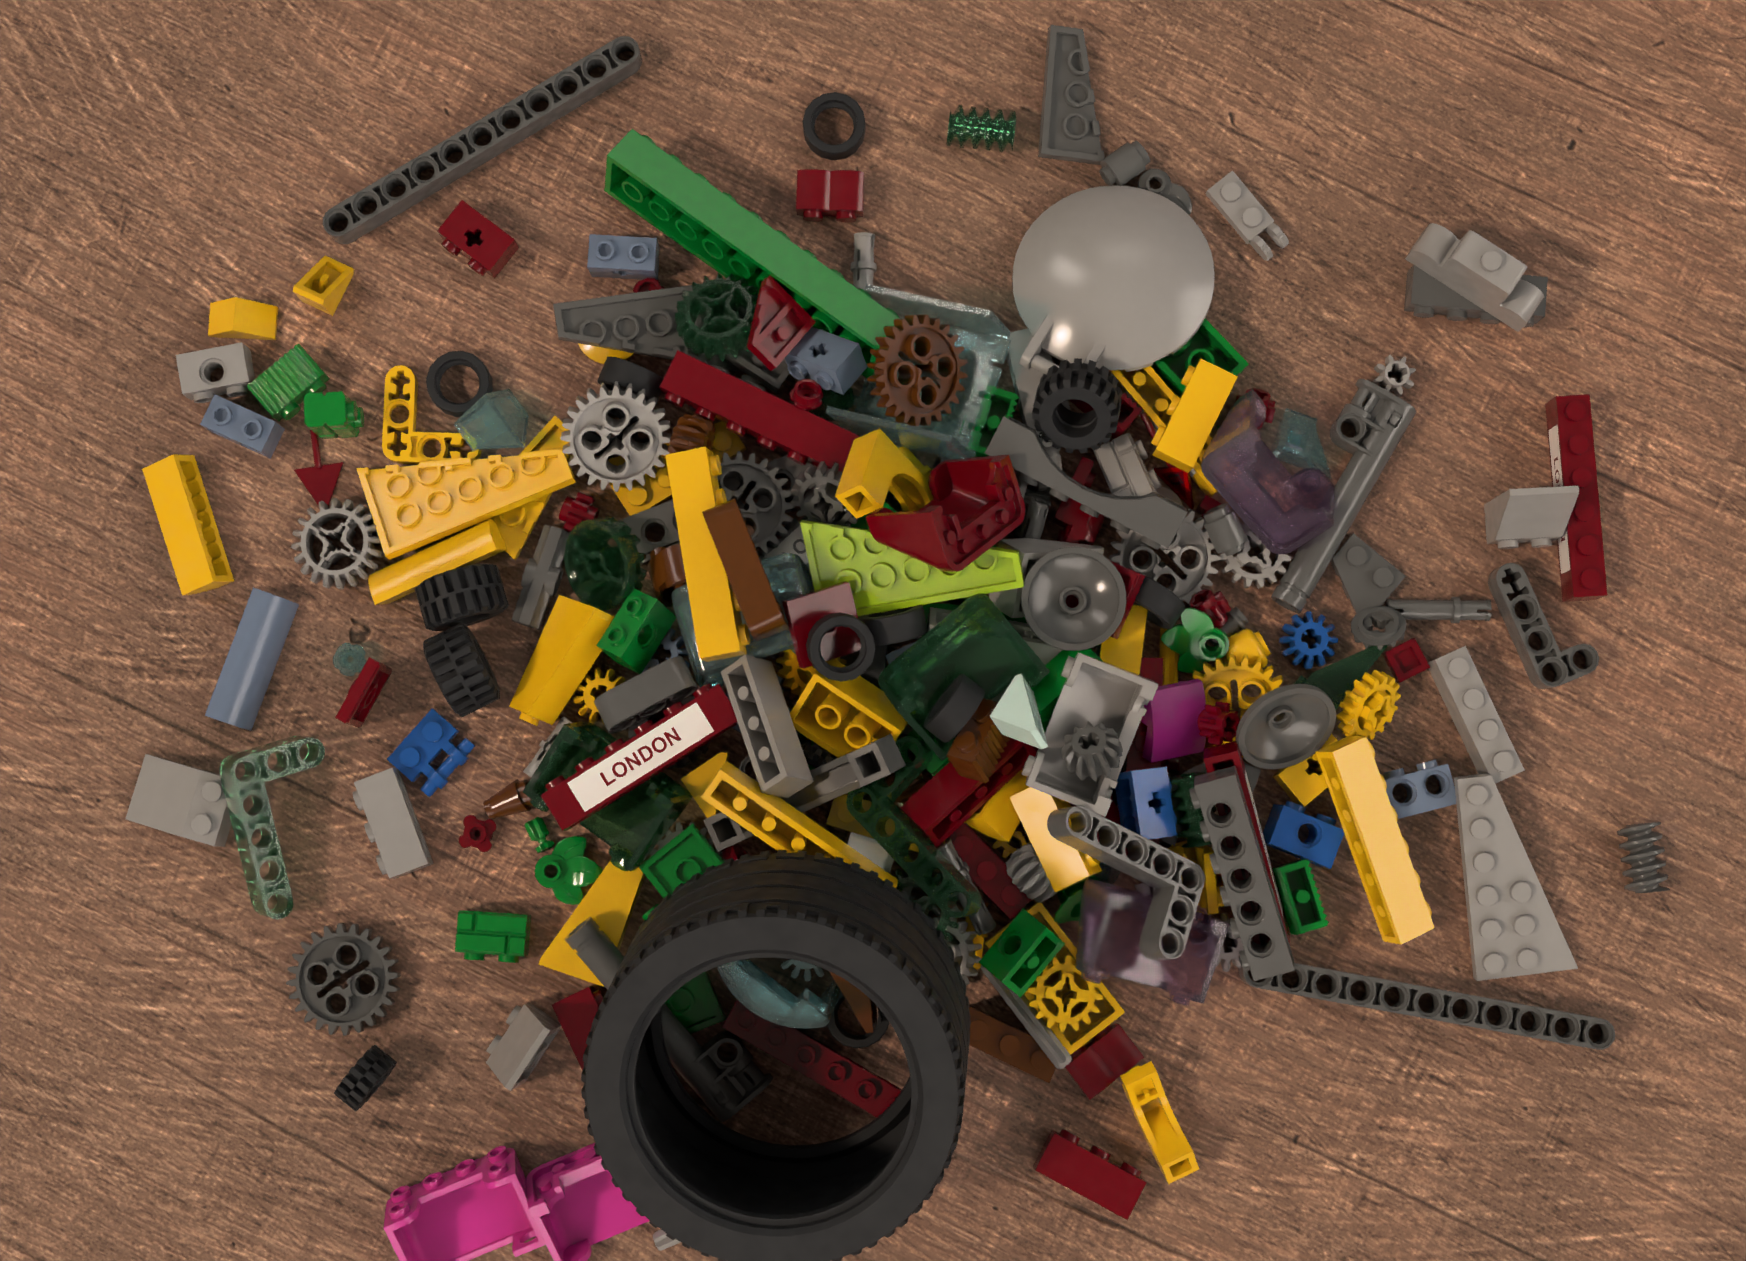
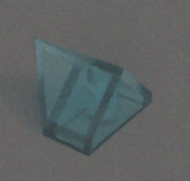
(494, 422)
(1299, 442)

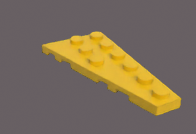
(446, 496)

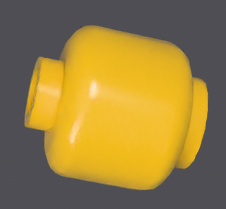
(1248, 643)

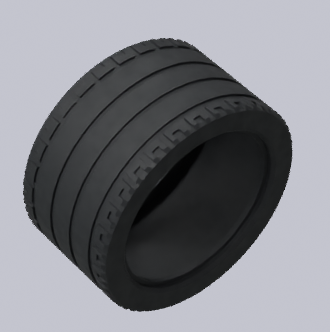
(747, 1194)

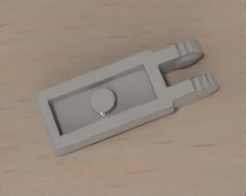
(1245, 214)

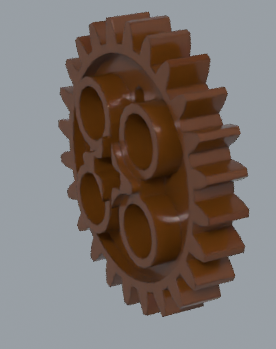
(932, 347)

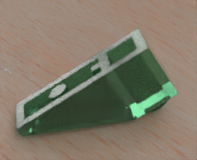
(1341, 675)

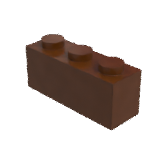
(1009, 1045)

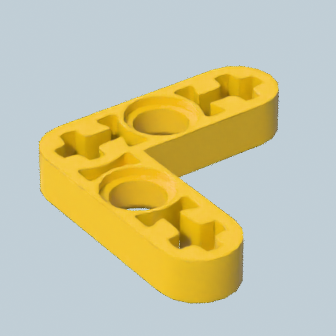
(413, 440)

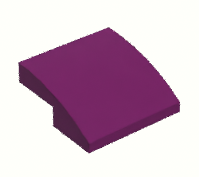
(1173, 721)

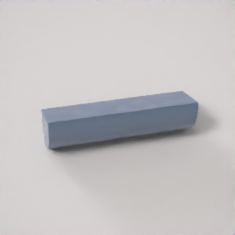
(251, 659)

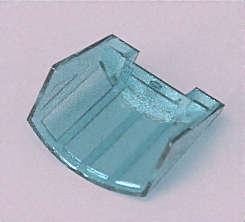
(773, 1001)

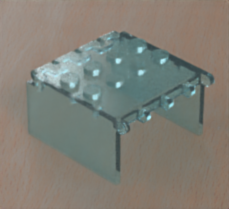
(983, 343)

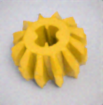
(590, 689)

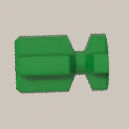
(538, 831)

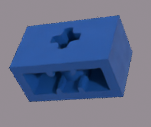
(1146, 802)

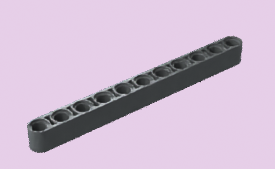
(475, 155)
(1442, 1003)

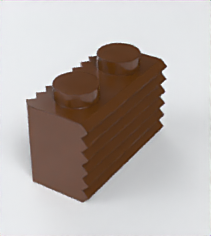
(978, 745)

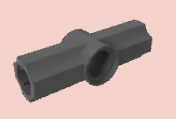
(541, 578)

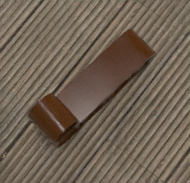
(745, 570)

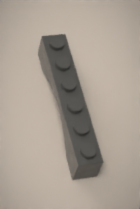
(1148, 514)
(830, 781)

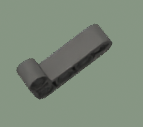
(1535, 623)

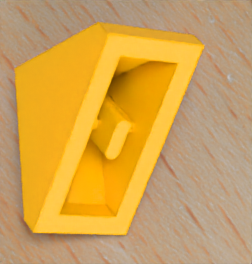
(324, 285)
(242, 319)
(701, 777)

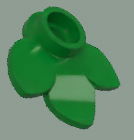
(1190, 640)
(572, 867)

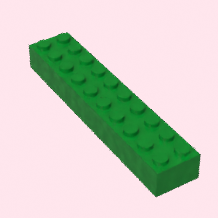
(738, 240)

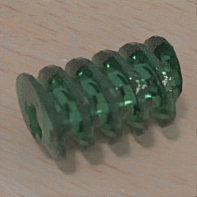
(981, 128)
(1190, 816)

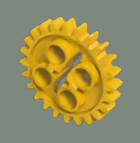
(1244, 675)

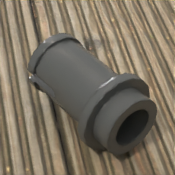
(1235, 622)

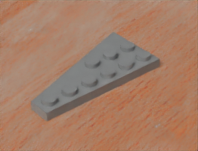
(1505, 904)

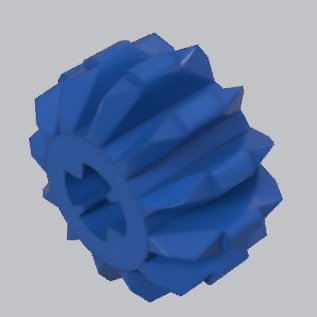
(1316, 631)

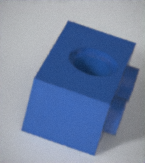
(1323, 836)

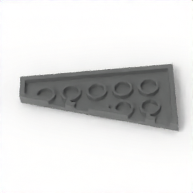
(631, 323)

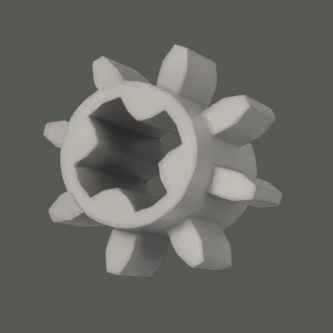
(1395, 367)

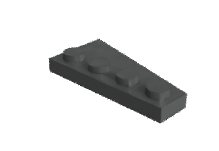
(1068, 110)

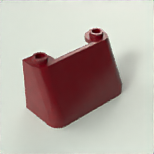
(970, 512)

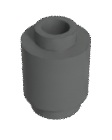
(1124, 164)
(1225, 529)

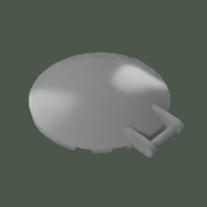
(1112, 279)

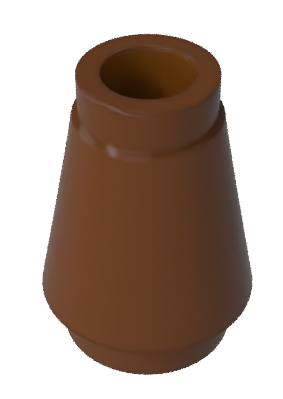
(508, 801)

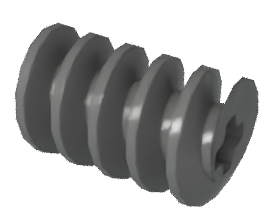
(1642, 858)

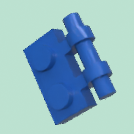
(424, 745)

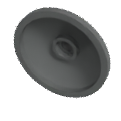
(1077, 574)
(1285, 726)

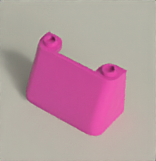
(577, 1204)

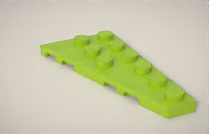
(891, 580)

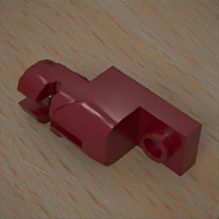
(1077, 524)

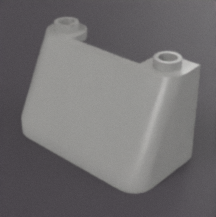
(1092, 694)

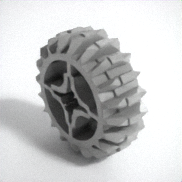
(329, 554)

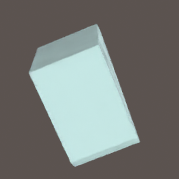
(1018, 714)

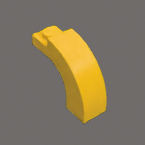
(1158, 1122)

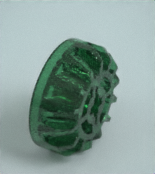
(601, 572)

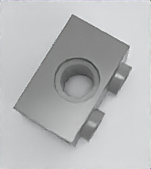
(197, 366)

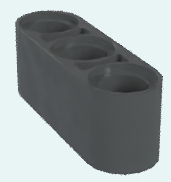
(645, 694)

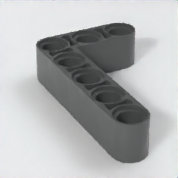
(1138, 864)

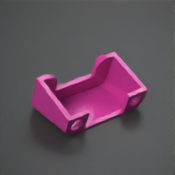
(463, 1212)

